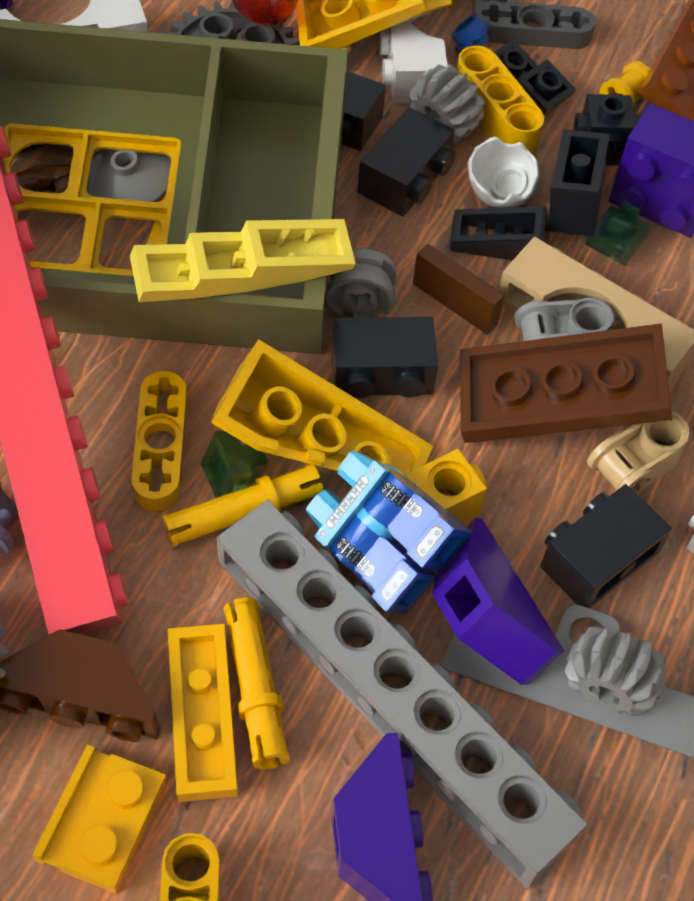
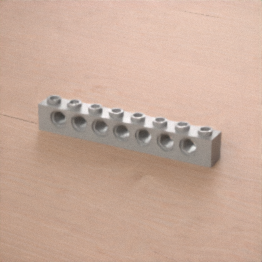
(521, 845)

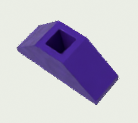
(493, 608)
(377, 831)

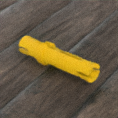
(230, 508)
(259, 700)

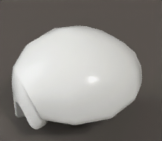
(503, 173)

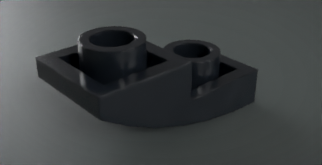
(541, 82)

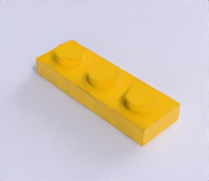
(201, 713)

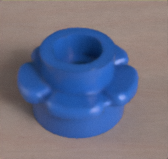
(471, 32)

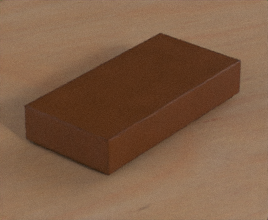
(457, 289)

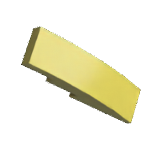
(244, 261)

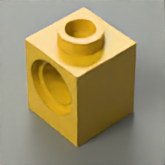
(457, 475)

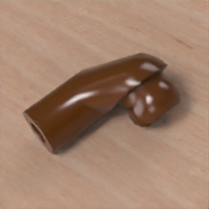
(45, 176)

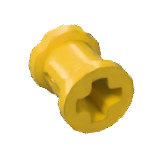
(628, 82)

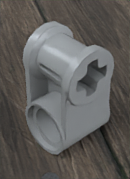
(563, 318)

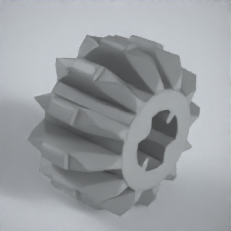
(448, 99)
(616, 670)

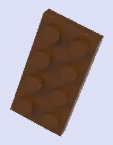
(564, 384)

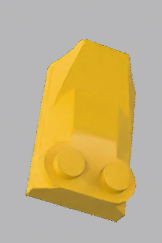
(343, 22)

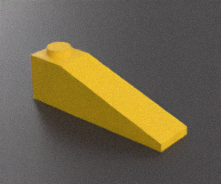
(305, 418)

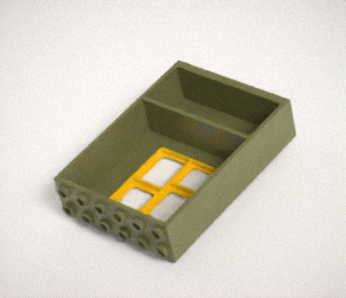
(246, 139)

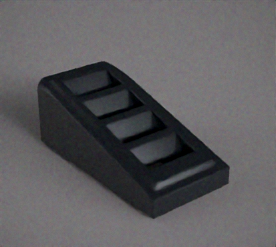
(522, 221)

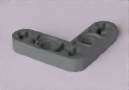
(573, 24)

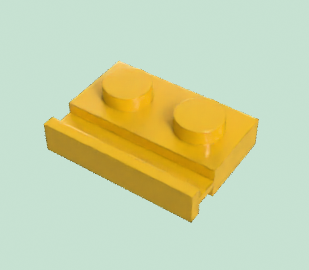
(100, 818)

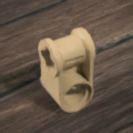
(636, 457)

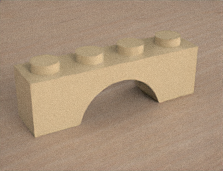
(550, 275)

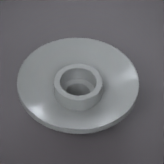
(129, 175)

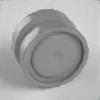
(365, 288)

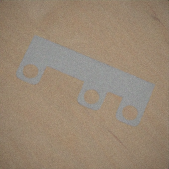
(666, 724)

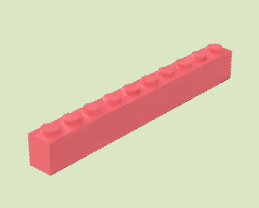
(44, 443)

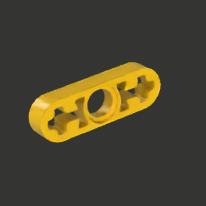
(169, 458)

